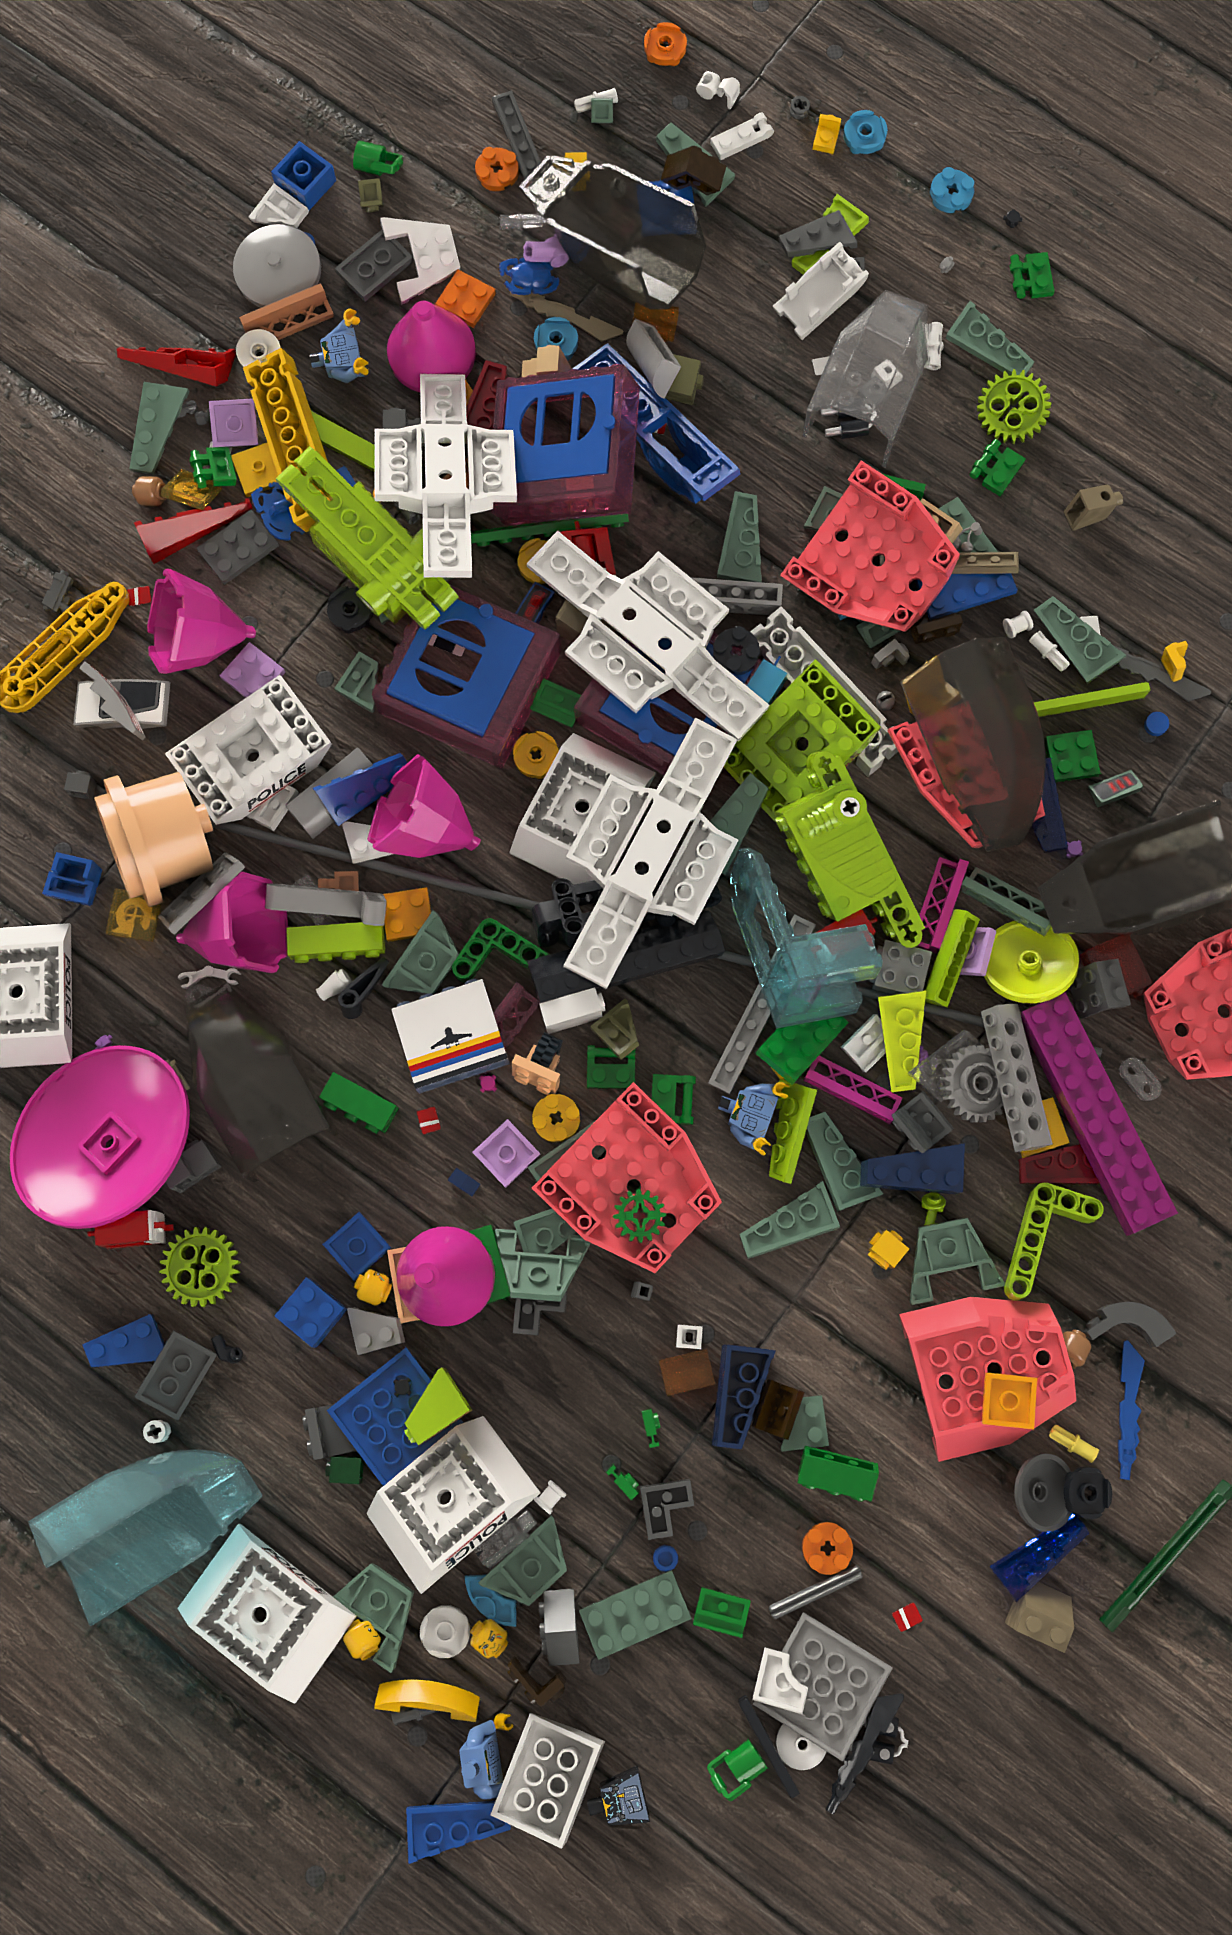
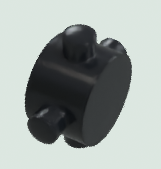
(1012, 218)
(402, 1387)

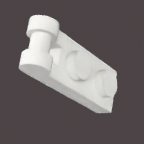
(741, 136)

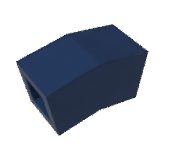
(464, 1182)

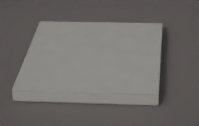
(200, 892)
(840, 1685)

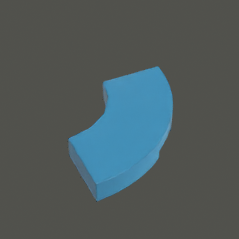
(490, 1602)

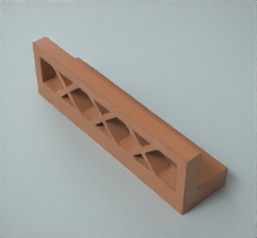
(286, 310)

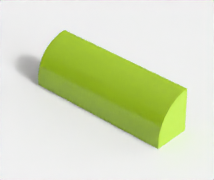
(951, 958)

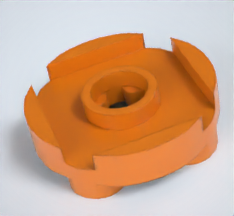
(665, 55)
(495, 157)
(817, 1559)

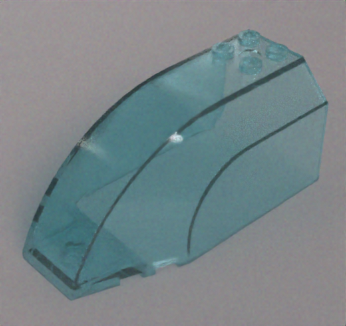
(142, 1524)

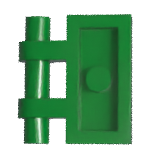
(1038, 275)
(220, 467)
(1003, 471)

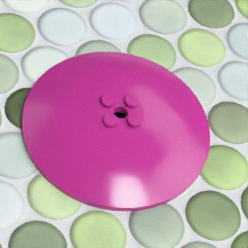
(64, 1128)

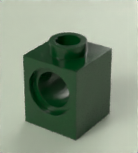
(345, 1470)

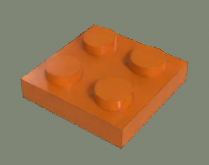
(466, 297)

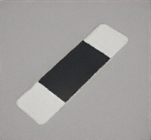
(446, 645)

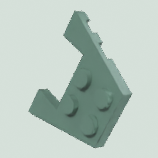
(948, 1248)
(537, 1274)
(382, 1602)

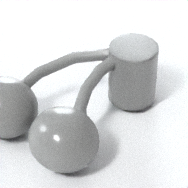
(967, 546)

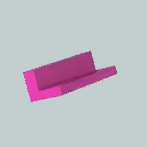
(948, 901)
(852, 1096)

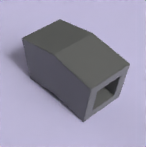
(636, 1290)

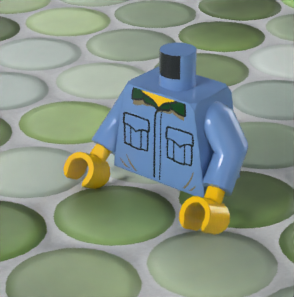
(341, 351)
(752, 1113)
(481, 1758)

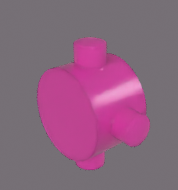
(488, 1083)

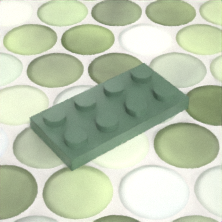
(635, 1614)

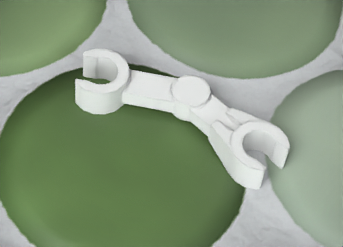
(208, 971)

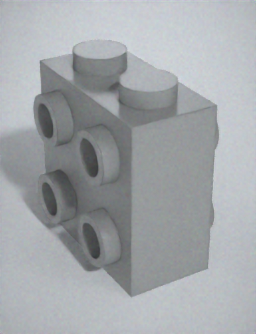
(902, 968)

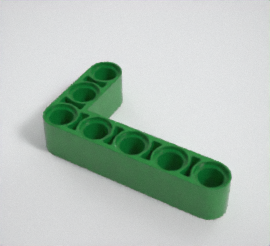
(488, 943)

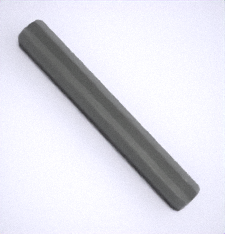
(815, 1592)

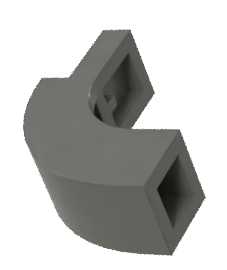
(1146, 1320)

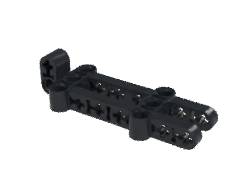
(551, 915)

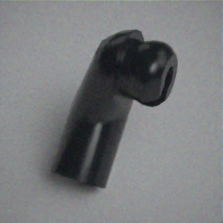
(224, 1352)

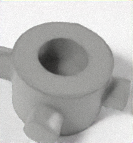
(946, 265)

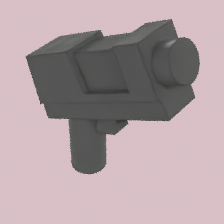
(56, 597)

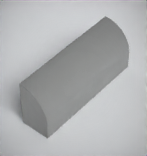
(652, 356)
(307, 806)

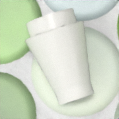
(334, 984)

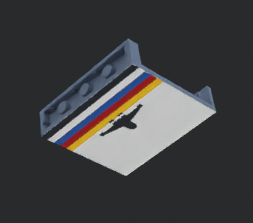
(449, 1035)

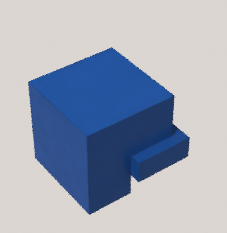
(73, 879)

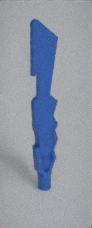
(1128, 1410)

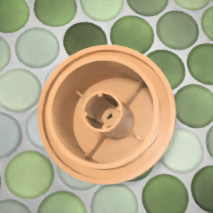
(154, 834)

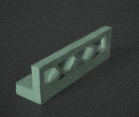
(1006, 905)

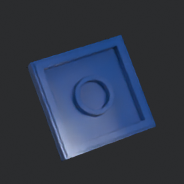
(357, 1246)

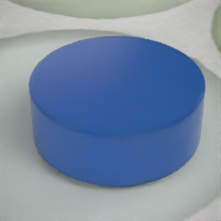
(1156, 724)
(665, 1558)

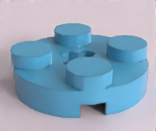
(865, 143)
(952, 179)
(557, 327)

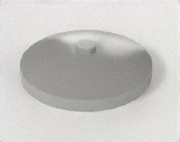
(275, 264)

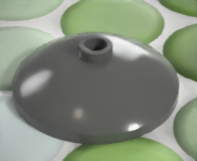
(1040, 1492)

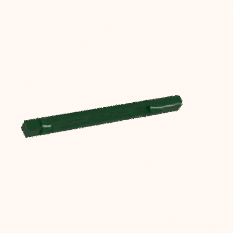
(1166, 1556)

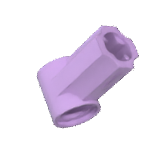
(546, 251)

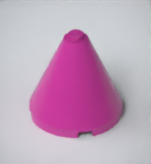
(430, 343)
(445, 1276)

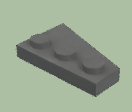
(817, 236)

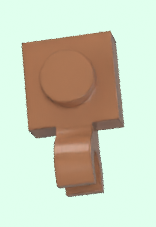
(343, 880)

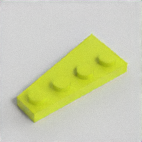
(902, 1031)

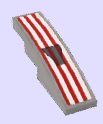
(115, 703)

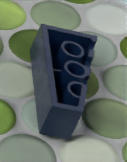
(932, 1171)
(738, 1392)

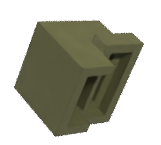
(687, 381)

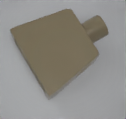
(1092, 506)

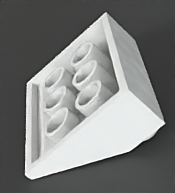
(547, 1779)

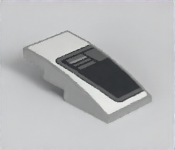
(145, 697)

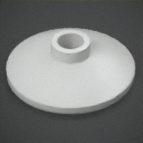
(254, 342)
(792, 1755)

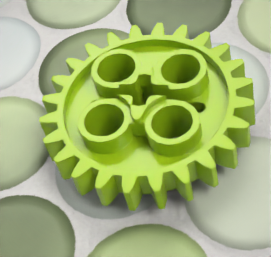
(999, 394)
(178, 1264)

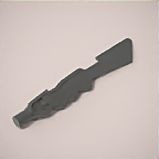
(1148, 670)

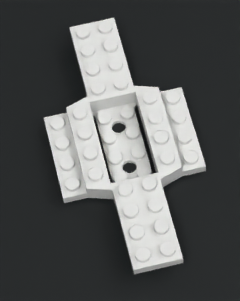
(443, 502)
(665, 607)
(609, 831)

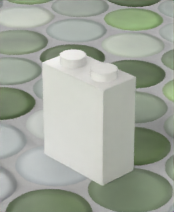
(572, 1010)

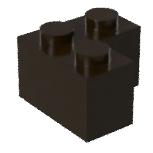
(693, 169)

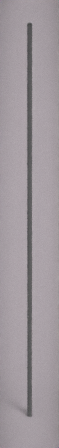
(521, 902)

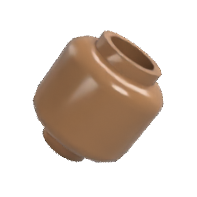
(148, 491)
(1077, 1347)

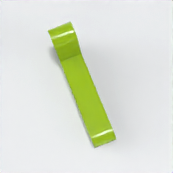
(1038, 1231)

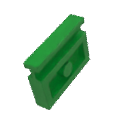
(556, 702)
(651, 1423)
(625, 1482)
(721, 1612)

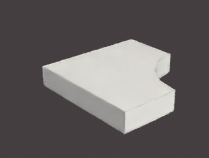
(777, 1684)

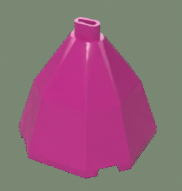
(190, 624)
(420, 815)
(238, 928)

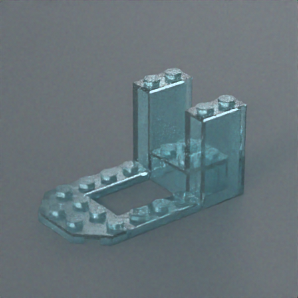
(811, 972)

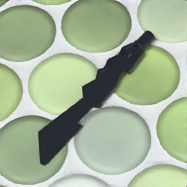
(862, 1751)

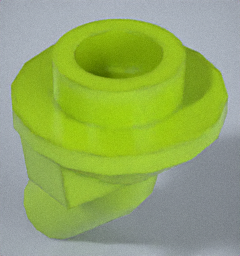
(934, 1203)

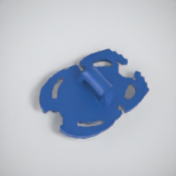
(529, 276)
(276, 512)

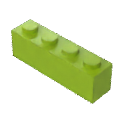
(335, 941)

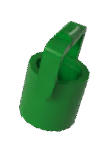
(372, 159)
(745, 1765)

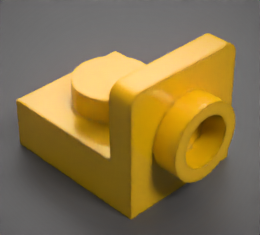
(827, 133)
(1174, 661)

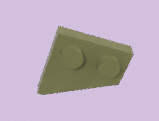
(617, 1030)

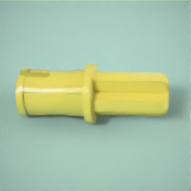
(1073, 1443)

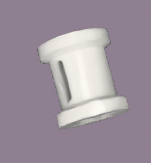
(1017, 624)
(151, 1426)
(550, 1497)

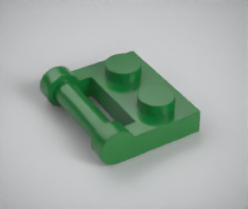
(609, 1075)
(665, 1095)

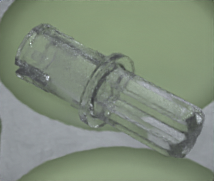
(520, 221)

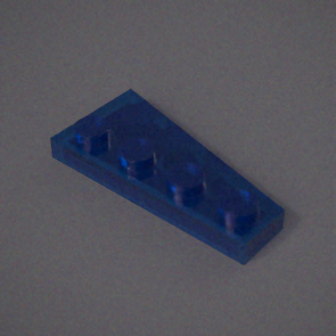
(1050, 828)
(1034, 1559)

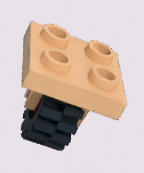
(540, 1065)

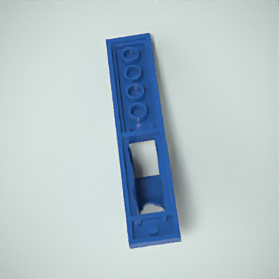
(702, 468)

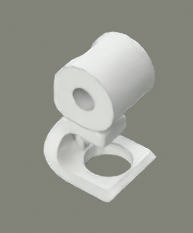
(711, 85)

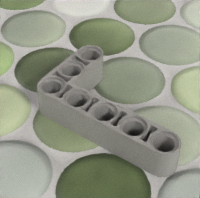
(304, 899)

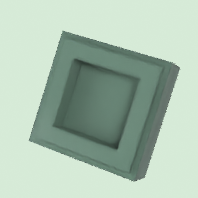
(601, 110)

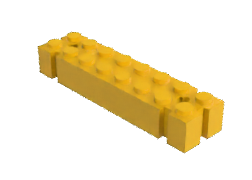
(284, 418)

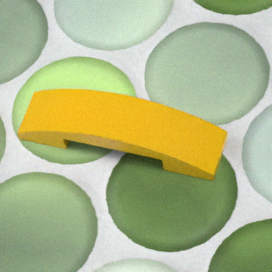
(428, 1695)

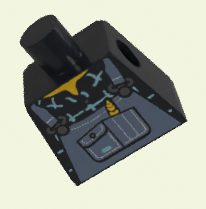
(621, 1799)

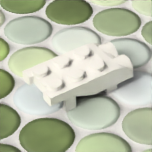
(821, 290)

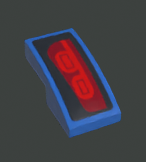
(535, 602)

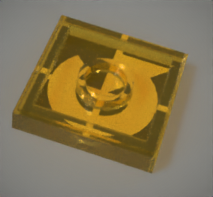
(186, 491)
(132, 917)

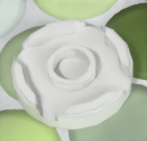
(445, 1631)

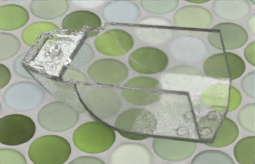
(876, 366)

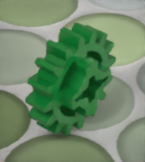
(649, 1215)

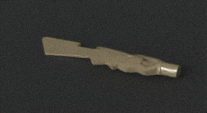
(593, 326)

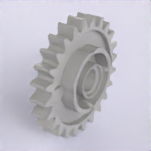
(960, 1080)

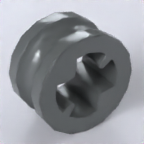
(795, 111)

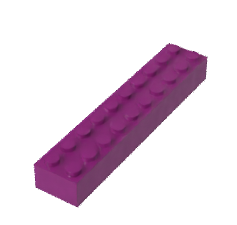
(1097, 1115)

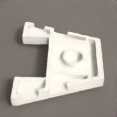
(431, 250)

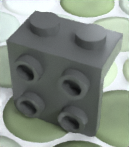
(1099, 988)
(921, 1122)
(324, 1434)

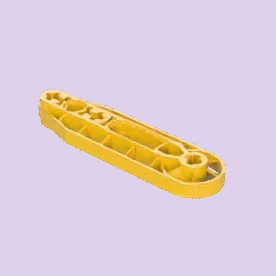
(55, 653)

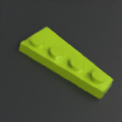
(855, 220)
(790, 1130)

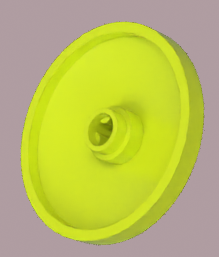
(1031, 966)

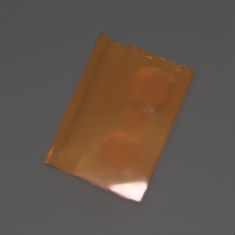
(686, 1372)

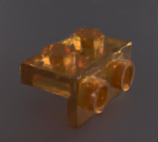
(662, 319)

